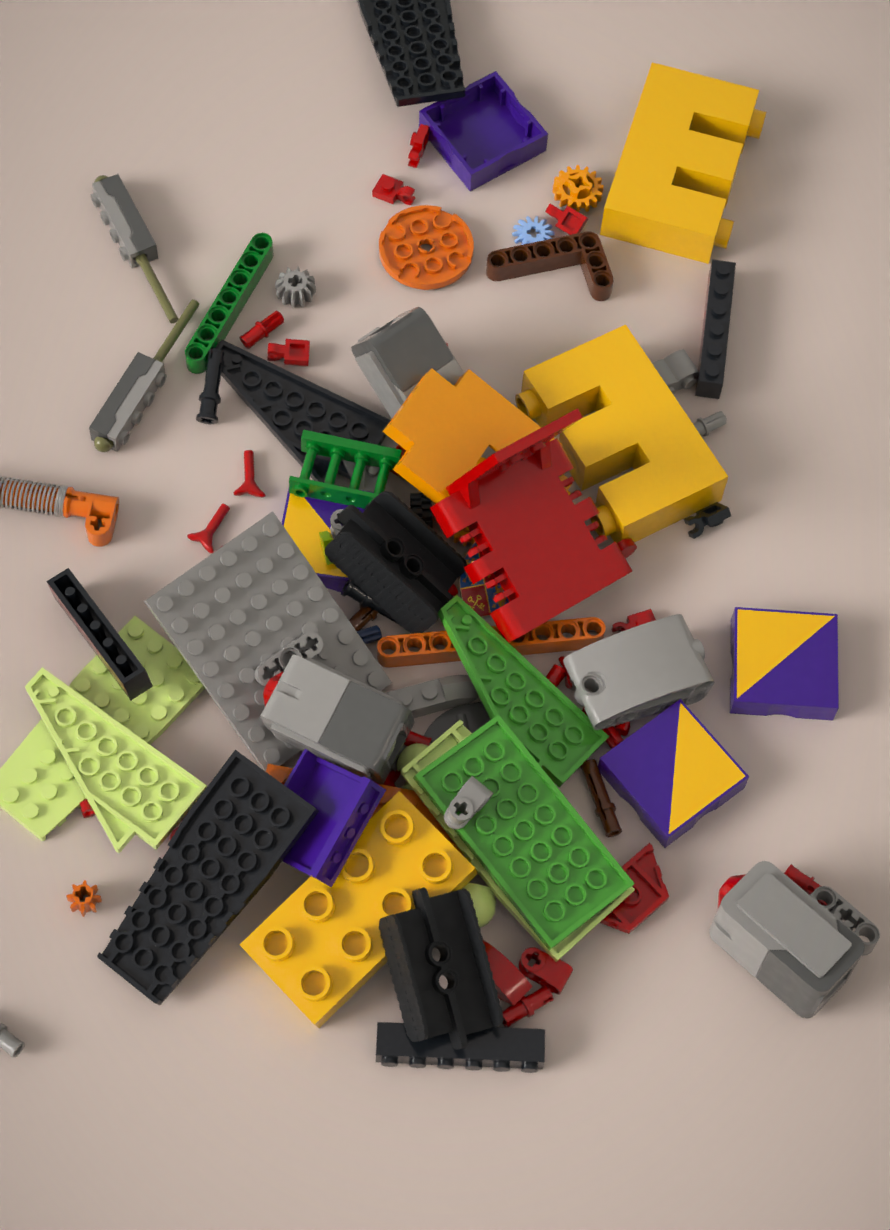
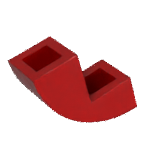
(508, 979)

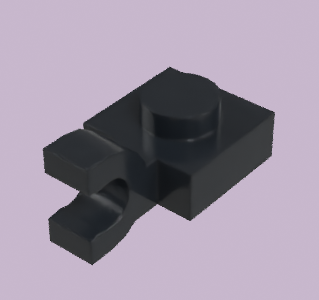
(711, 516)

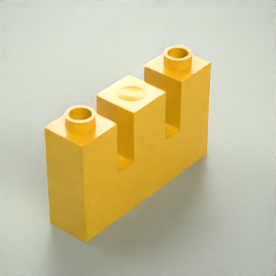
(681, 163)
(633, 426)

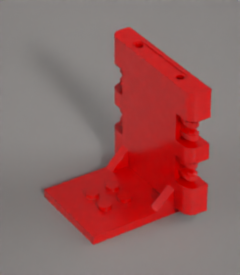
(530, 531)

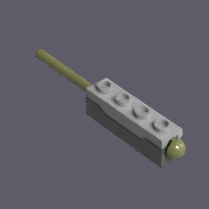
(130, 232)
(134, 392)

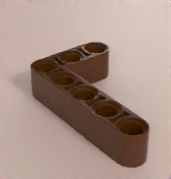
(576, 254)

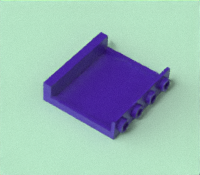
(344, 810)

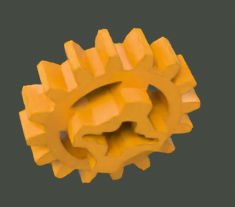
(578, 188)

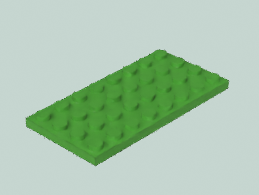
(527, 833)

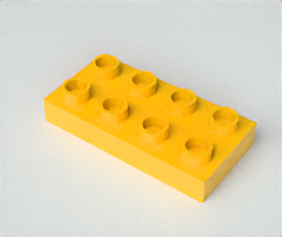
(328, 938)

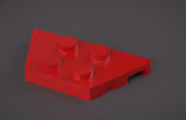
(646, 898)

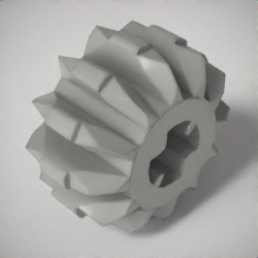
(295, 287)

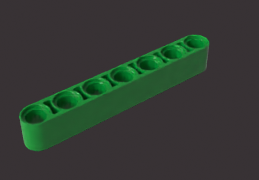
(229, 293)

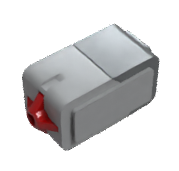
(401, 354)
(336, 718)
(790, 938)

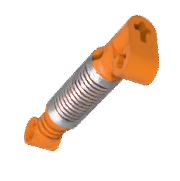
(63, 502)

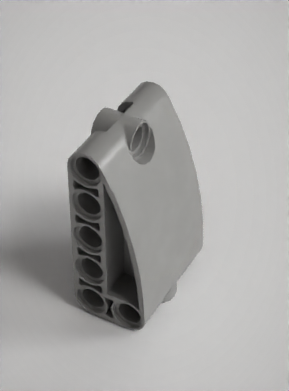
(639, 672)

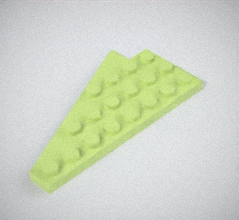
(120, 774)

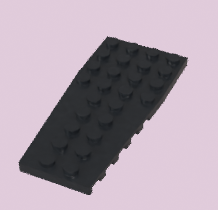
(415, 48)
(207, 876)

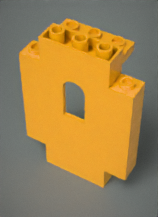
(451, 428)

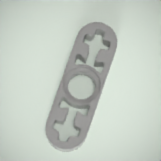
(300, 641)

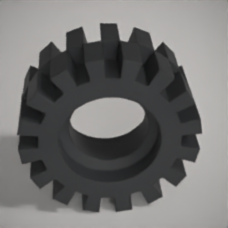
(421, 506)

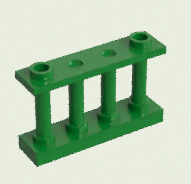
(342, 449)

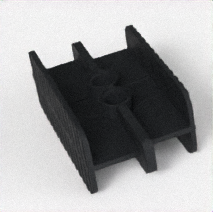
(396, 560)
(470, 996)

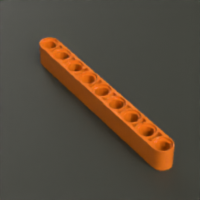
(530, 643)

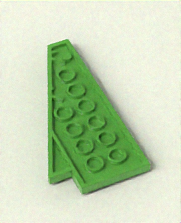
(510, 686)

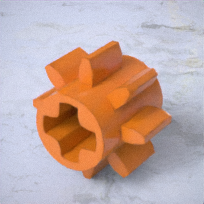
(90, 901)

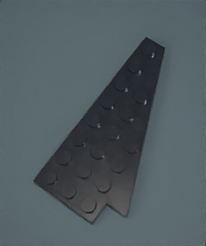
(294, 404)

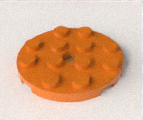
(416, 267)

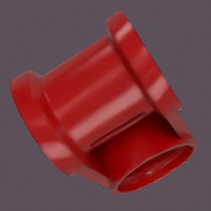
(545, 970)

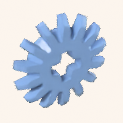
(526, 238)

